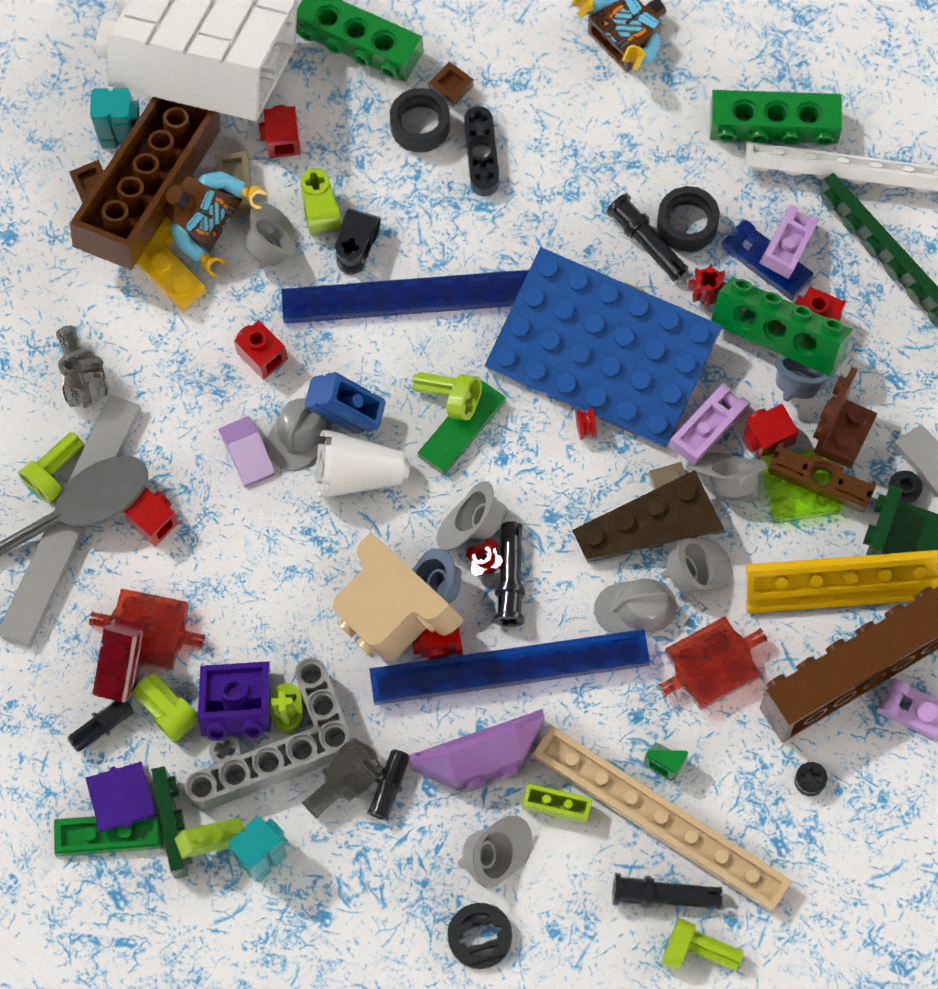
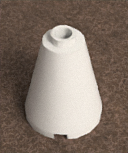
(357, 465)

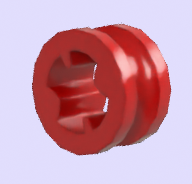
(586, 423)

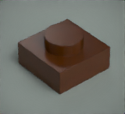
(451, 83)
(86, 177)

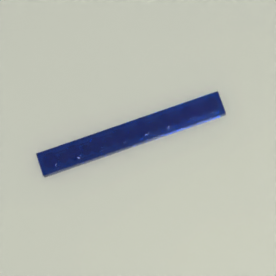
(401, 296)
(509, 667)

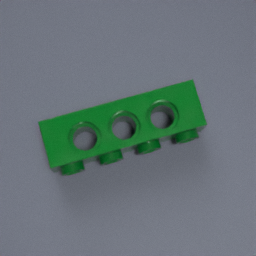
(376, 33)
(789, 107)
(789, 340)

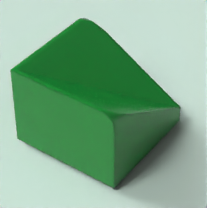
(665, 761)

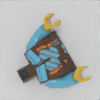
(624, 29)
(203, 210)

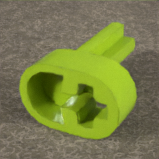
(462, 392)
(39, 474)
(286, 713)
(685, 939)

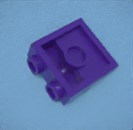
(234, 700)

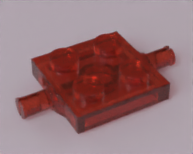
(164, 623)
(712, 663)

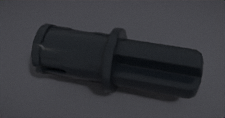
(100, 724)
(389, 785)

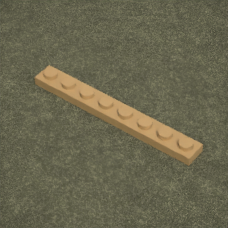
(662, 819)

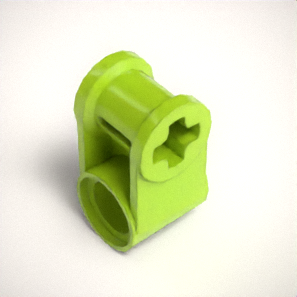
(319, 205)

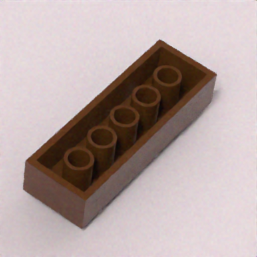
(131, 192)
(852, 666)

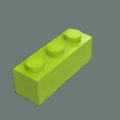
(557, 803)
(208, 837)

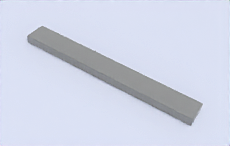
(61, 541)

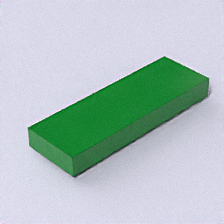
(456, 435)
(82, 836)

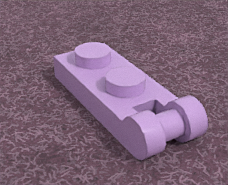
(789, 242)
(708, 424)
(922, 713)

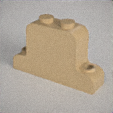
(390, 603)

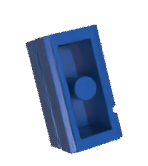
(345, 403)

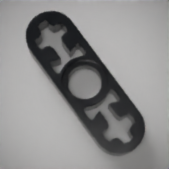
(476, 163)

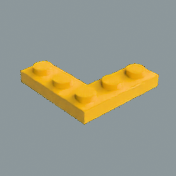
(168, 271)

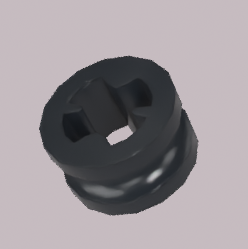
(816, 770)

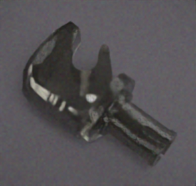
(81, 371)
(348, 776)

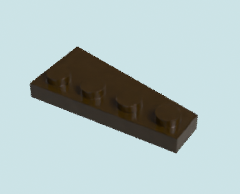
(654, 519)

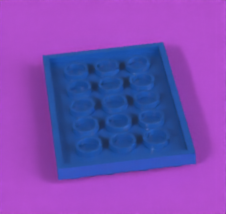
(603, 347)

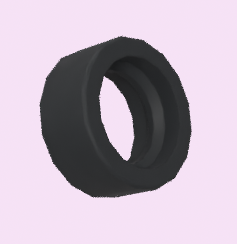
(420, 98)
(689, 196)

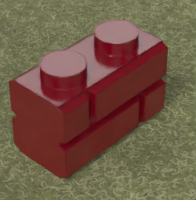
(119, 660)

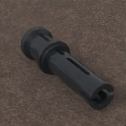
(638, 227)
(510, 589)
(647, 892)

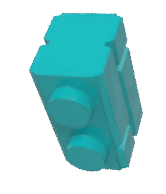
(113, 115)
(259, 847)

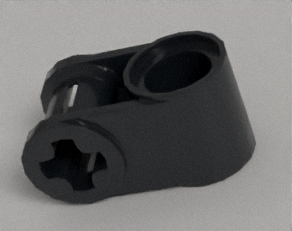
(355, 240)

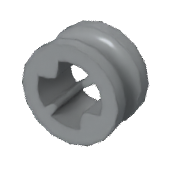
(214, 746)

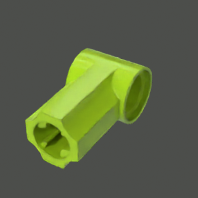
(171, 714)

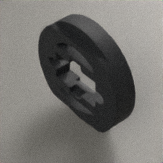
(503, 940)

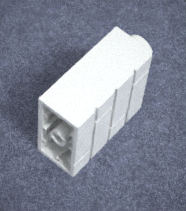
(200, 51)

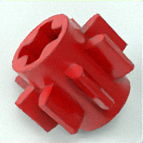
(704, 284)

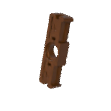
(841, 489)

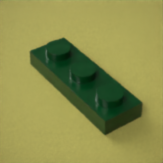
(171, 819)

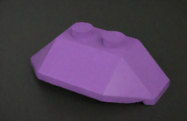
(481, 755)

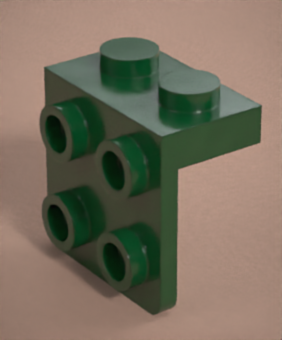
(901, 526)

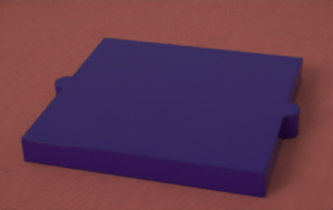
(120, 797)

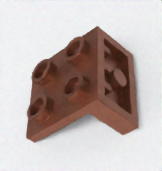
(843, 425)

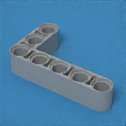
(281, 750)

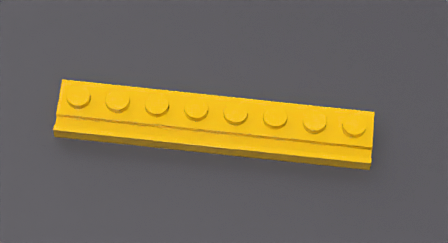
(839, 581)

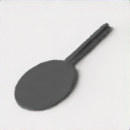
(90, 498)

